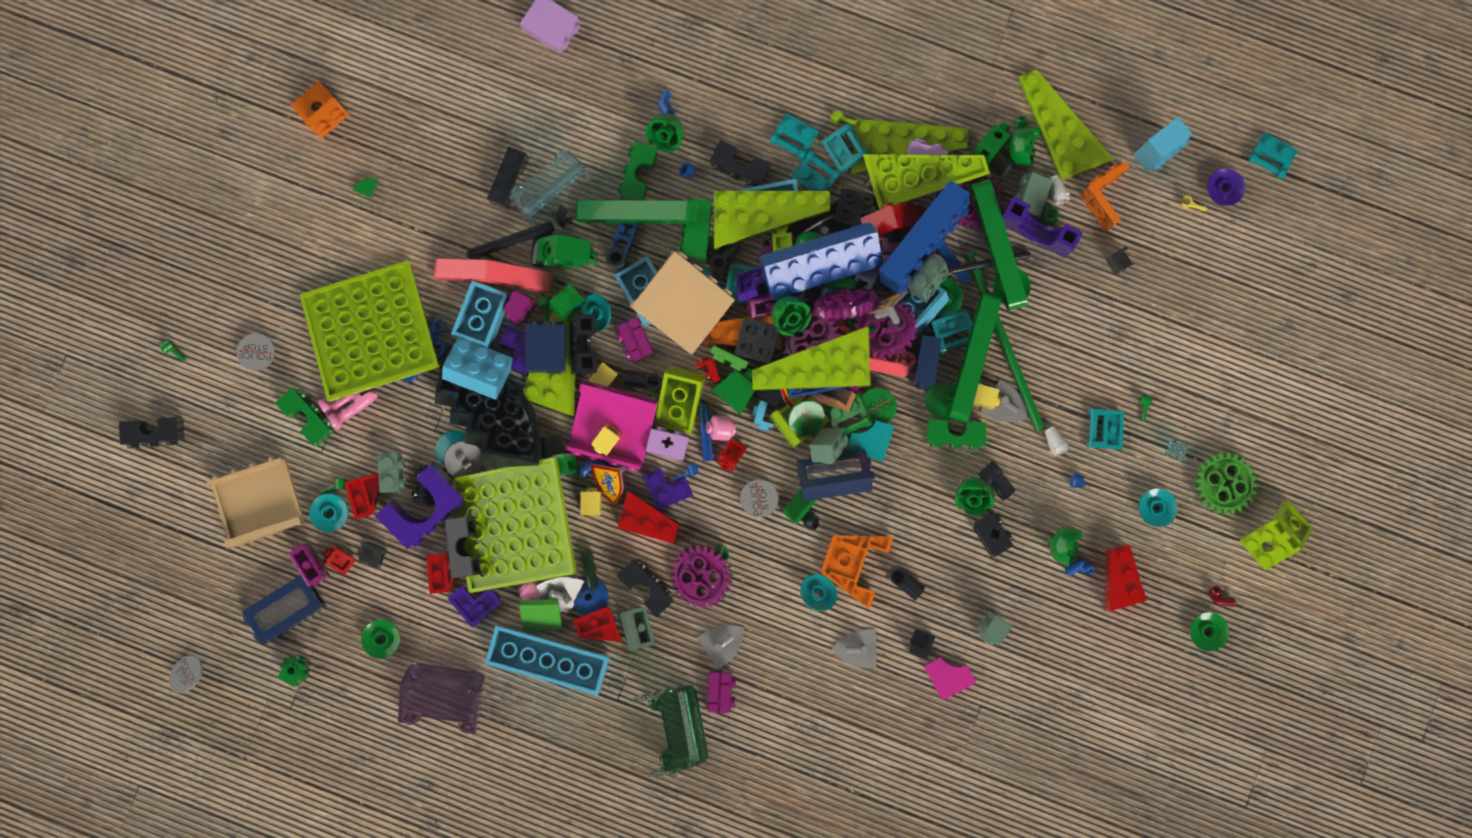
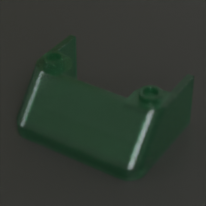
(682, 729)

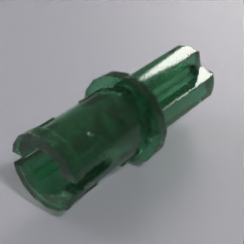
(590, 570)

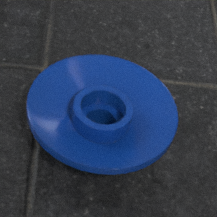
(599, 598)

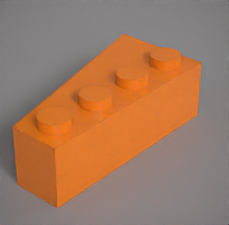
(727, 333)

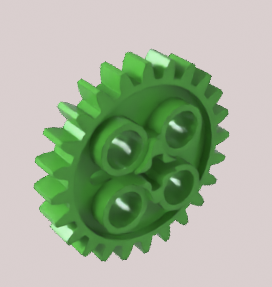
(1240, 475)

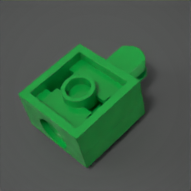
(565, 252)

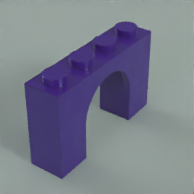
(1057, 240)
(410, 529)

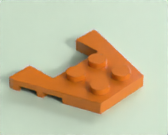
(845, 561)

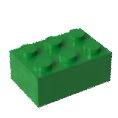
(697, 235)

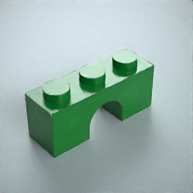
(640, 157)
(317, 427)
(938, 435)

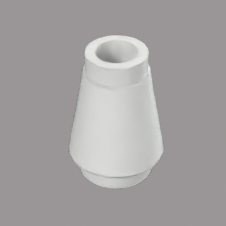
(1058, 191)
(1055, 441)

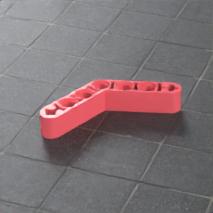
(493, 272)
(897, 365)

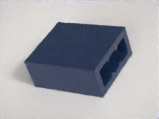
(546, 347)
(926, 362)

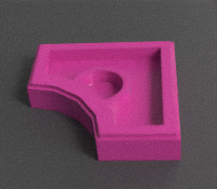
(947, 678)

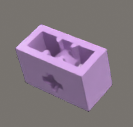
(656, 446)

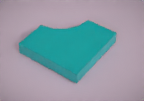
(873, 441)

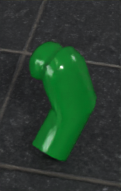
(1022, 123)

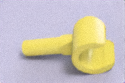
(1192, 204)

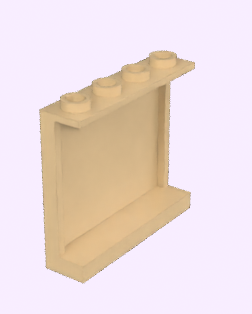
(683, 302)
(257, 501)

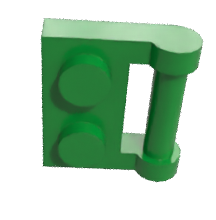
(858, 406)

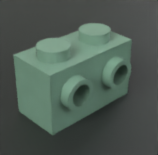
(1034, 192)
(928, 278)
(828, 445)
(391, 473)
(637, 628)
(993, 629)

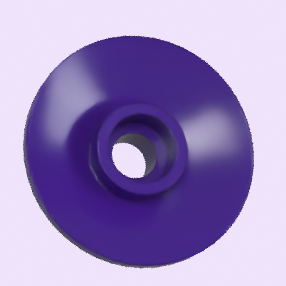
(1232, 181)

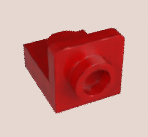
(711, 372)
(731, 455)
(338, 559)

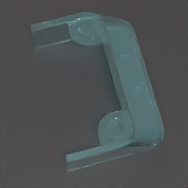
(547, 184)

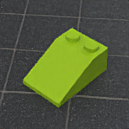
(679, 399)

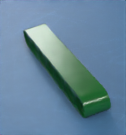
(636, 212)
(998, 245)
(974, 356)

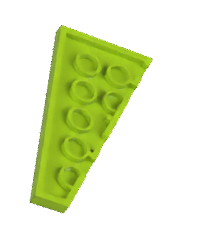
(1065, 136)
(894, 137)
(911, 176)
(757, 212)
(830, 364)
(554, 389)

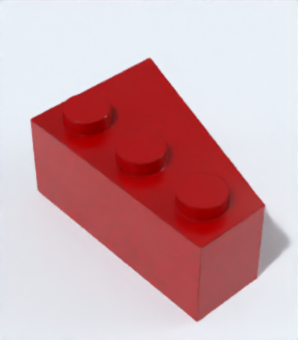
(894, 218)
(647, 521)
(1122, 579)

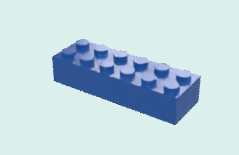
(925, 237)
(821, 260)

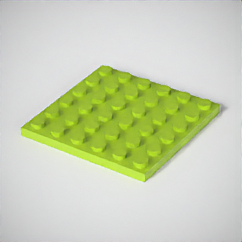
(369, 331)
(518, 525)

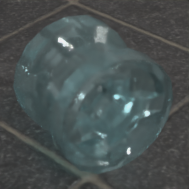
(1176, 449)

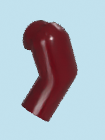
(1218, 598)

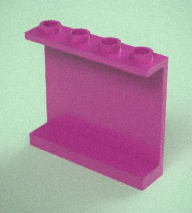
(624, 411)

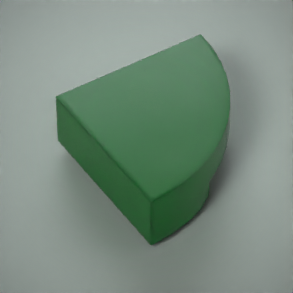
(366, 187)
(846, 282)

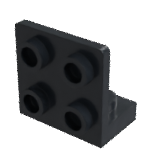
(852, 207)
(757, 341)

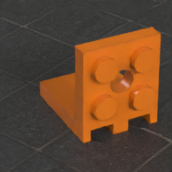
(325, 117)
(1096, 200)

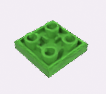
(736, 362)
(540, 615)

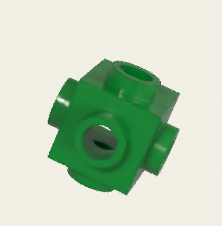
(294, 670)

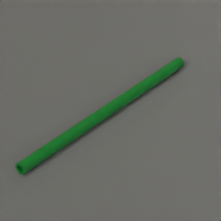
(1008, 352)

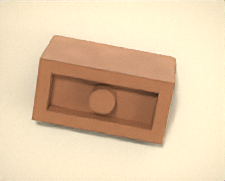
(835, 398)

